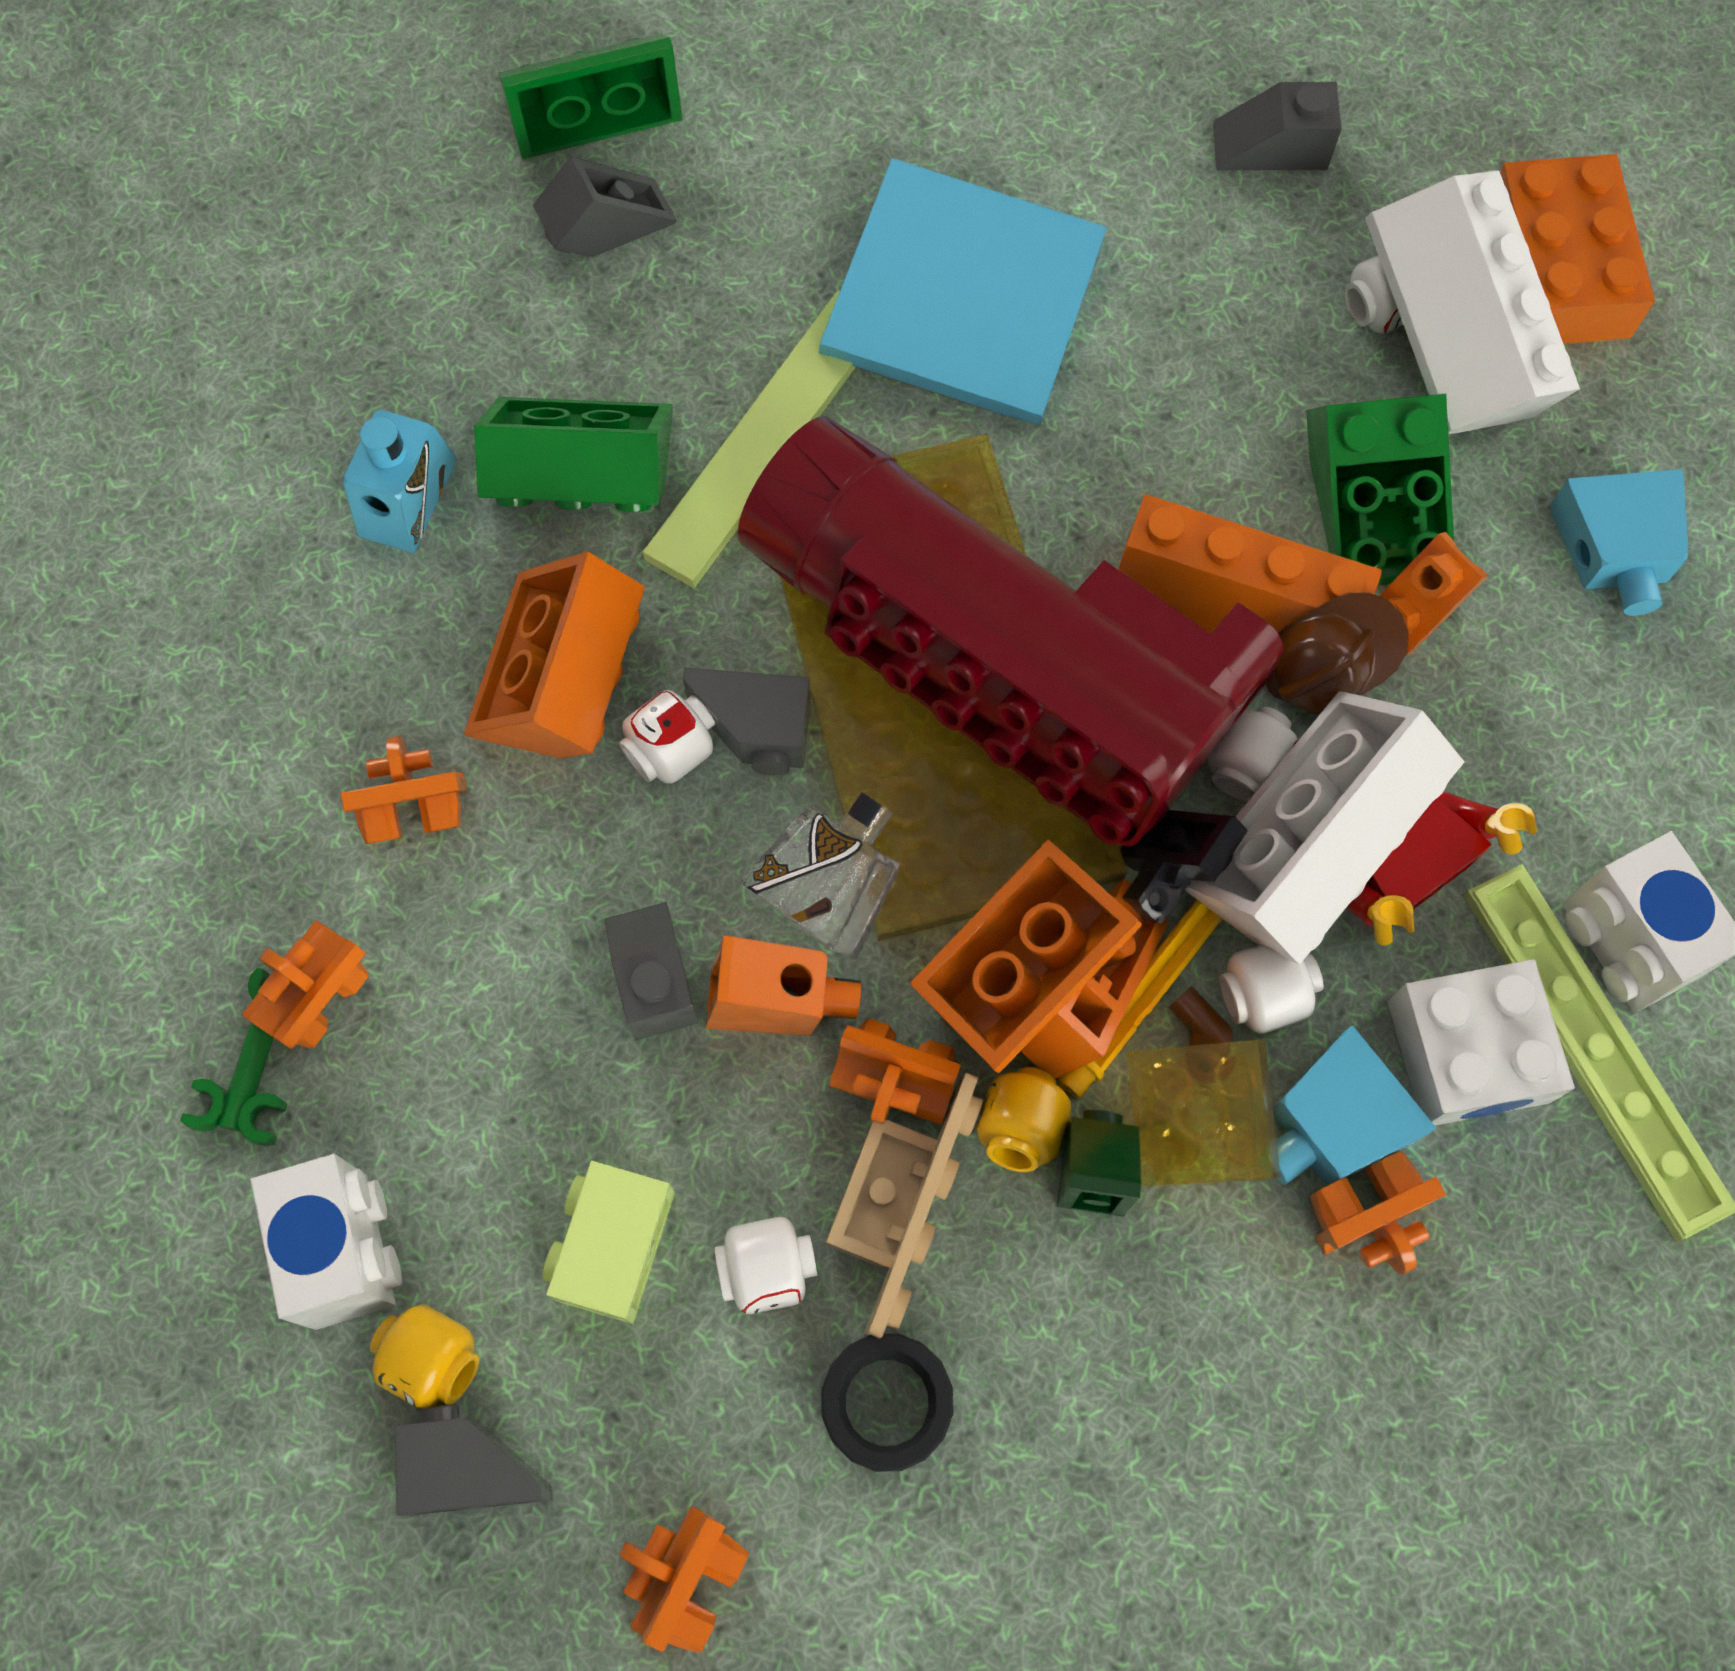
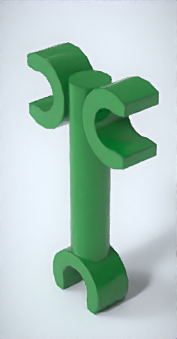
(240, 1106)

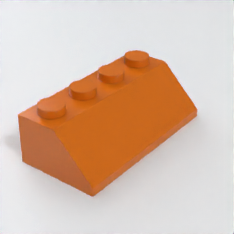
(1213, 563)

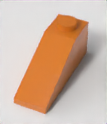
(1091, 1017)

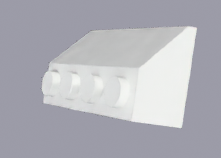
(1472, 302)
(1328, 821)

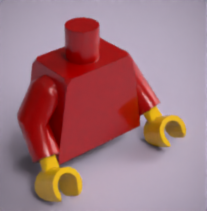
(1434, 852)

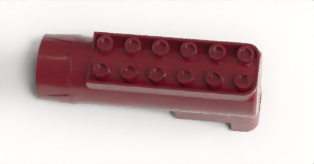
(1077, 691)

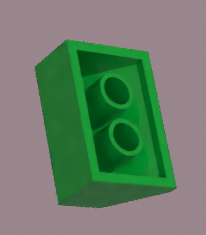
(592, 95)
(573, 452)

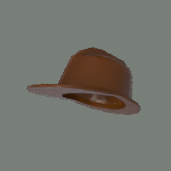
(1339, 647)

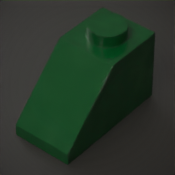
(1100, 1164)

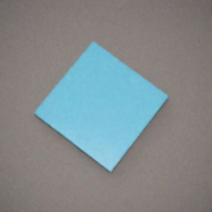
(963, 291)

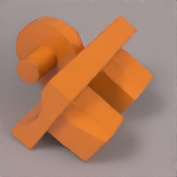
(1433, 588)
(377, 807)
(303, 984)
(894, 1073)
(1401, 1194)
(667, 1611)

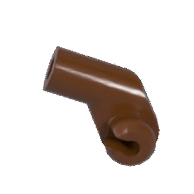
(1201, 1019)

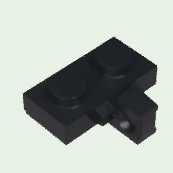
(1175, 851)

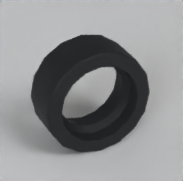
(935, 1380)

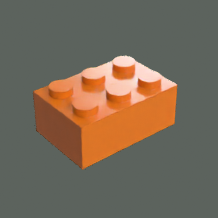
(1582, 244)

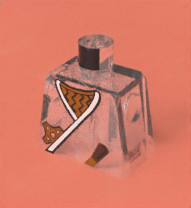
(829, 874)

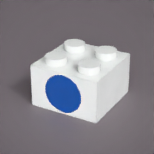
(1651, 923)
(1480, 1042)
(325, 1242)

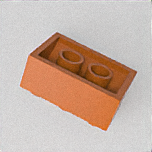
(557, 657)
(1025, 955)

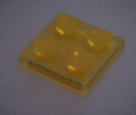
(1204, 1113)

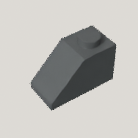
(1281, 129)
(600, 208)
(756, 715)
(649, 971)
(458, 1466)

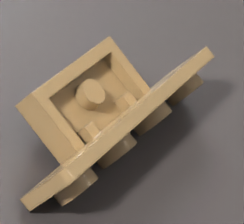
(891, 1197)

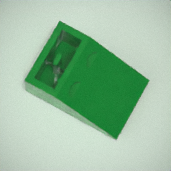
(1382, 478)

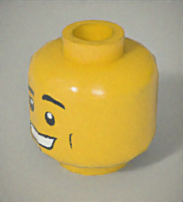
(1023, 1119)
(423, 1357)

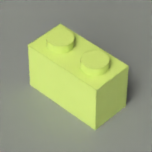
(608, 1241)

